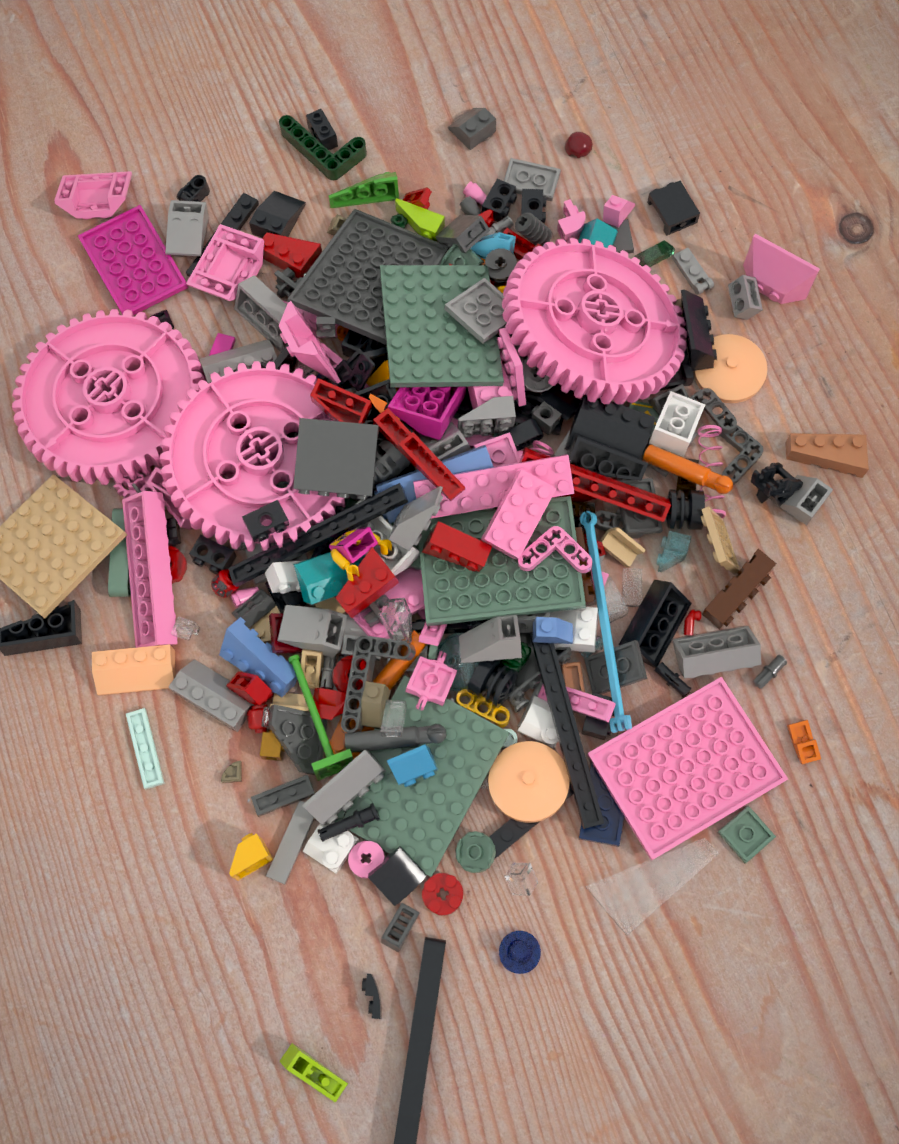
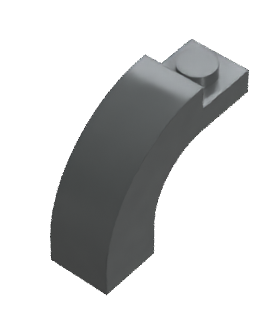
(325, 327)

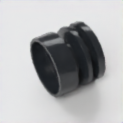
(686, 509)
(494, 682)

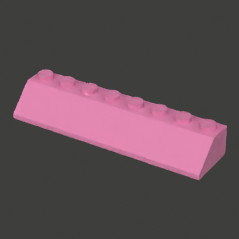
(149, 569)

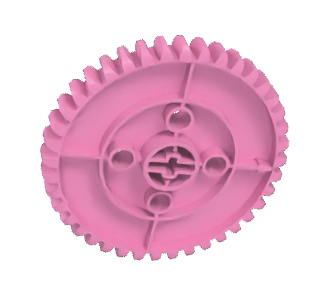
(594, 321)
(92, 378)
(207, 446)

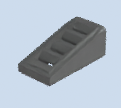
(386, 940)

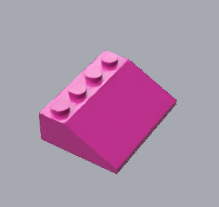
(427, 408)

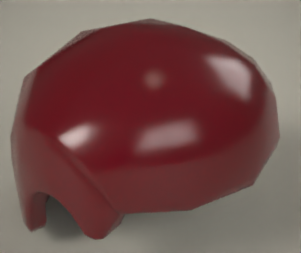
(578, 144)

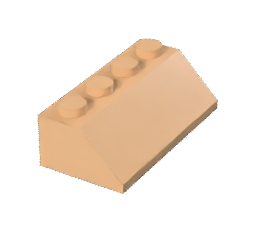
(133, 669)

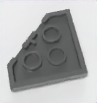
(297, 736)

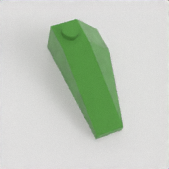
(372, 190)

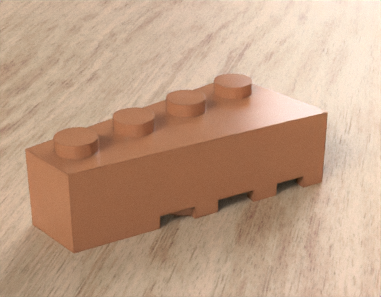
(833, 451)

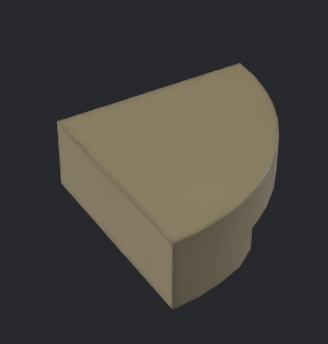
(232, 773)

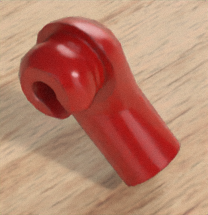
(689, 621)

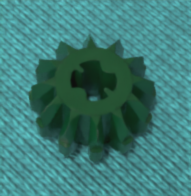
(518, 663)

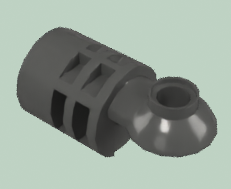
(388, 464)

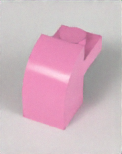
(573, 223)

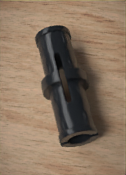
(679, 685)

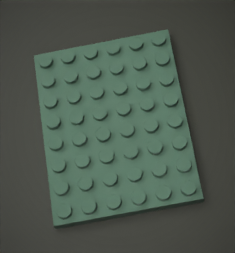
(423, 339)
(501, 587)
(431, 810)

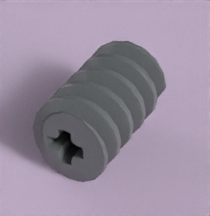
(533, 229)

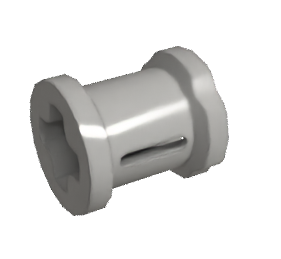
(519, 705)

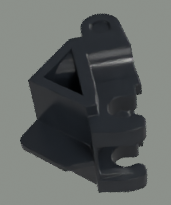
(778, 490)

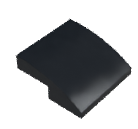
(563, 402)
(397, 876)

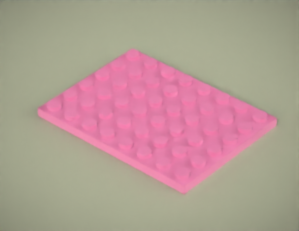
(686, 768)

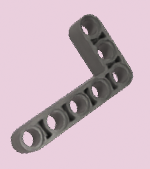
(367, 674)

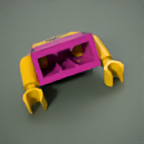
(354, 545)

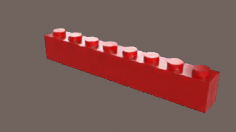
(612, 490)

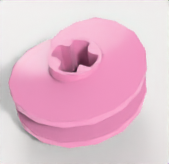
(358, 851)

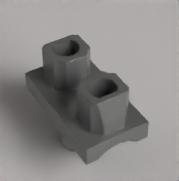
(285, 284)
(373, 617)

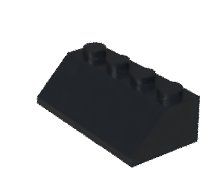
(698, 337)
(657, 621)

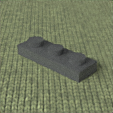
(283, 795)

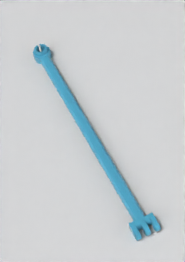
(620, 721)

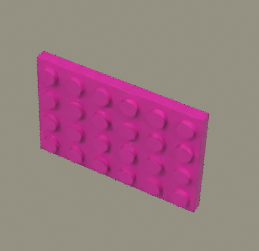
(133, 261)

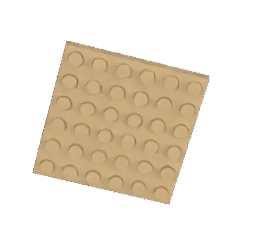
(53, 545)

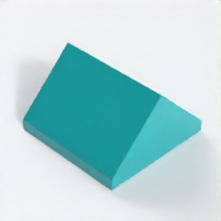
(598, 231)

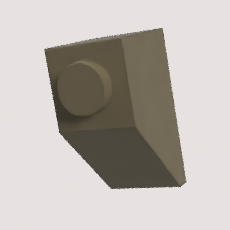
(373, 704)

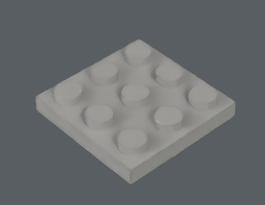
(479, 310)

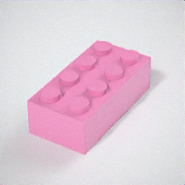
(518, 514)

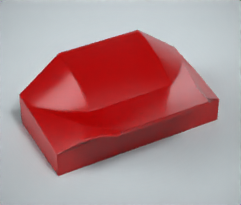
(329, 702)

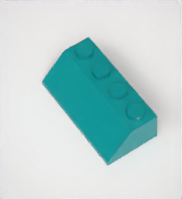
(321, 578)

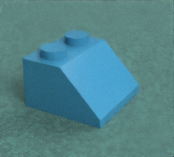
(413, 765)

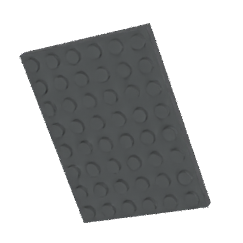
(347, 272)

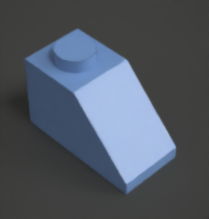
(552, 630)

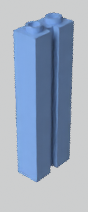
(468, 461)

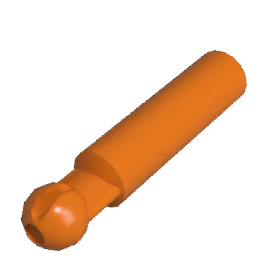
(687, 469)
(396, 668)

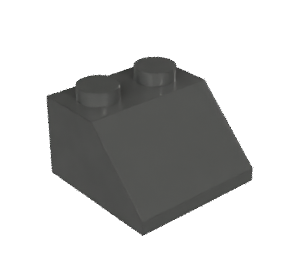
(474, 127)

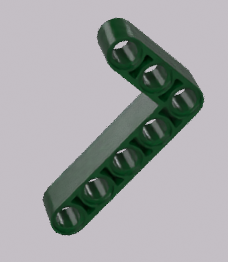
(330, 164)

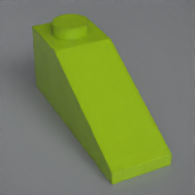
(421, 220)
(313, 1072)

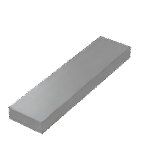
(290, 845)

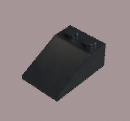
(276, 215)

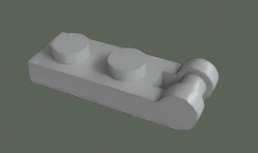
(692, 271)

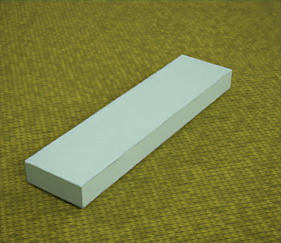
(145, 749)

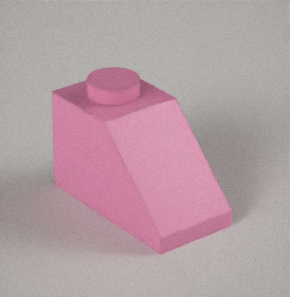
(616, 210)

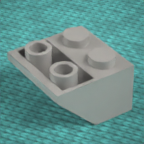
(807, 499)

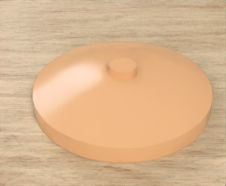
(736, 372)
(528, 782)

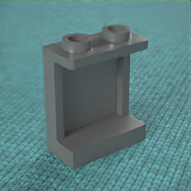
(463, 231)

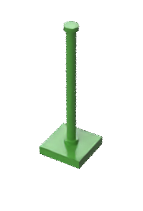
(332, 763)

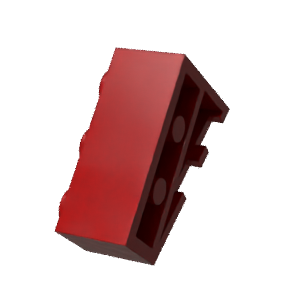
(290, 253)
(340, 403)
(457, 547)
(373, 582)

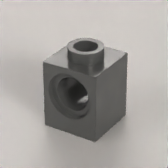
(546, 425)

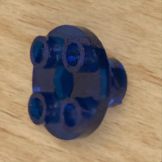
(519, 952)

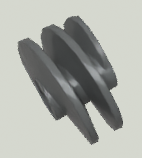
(502, 258)

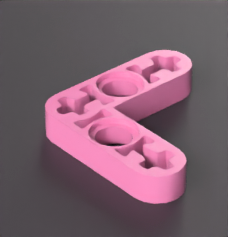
(558, 545)

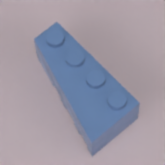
(255, 657)

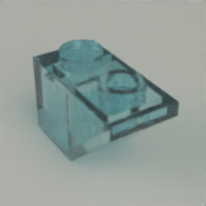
(674, 551)

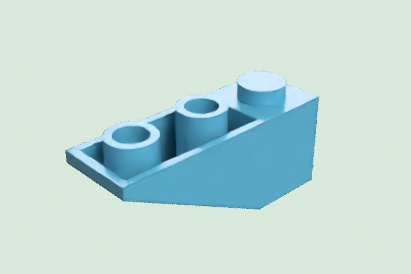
(492, 242)

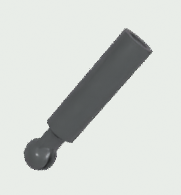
(410, 737)

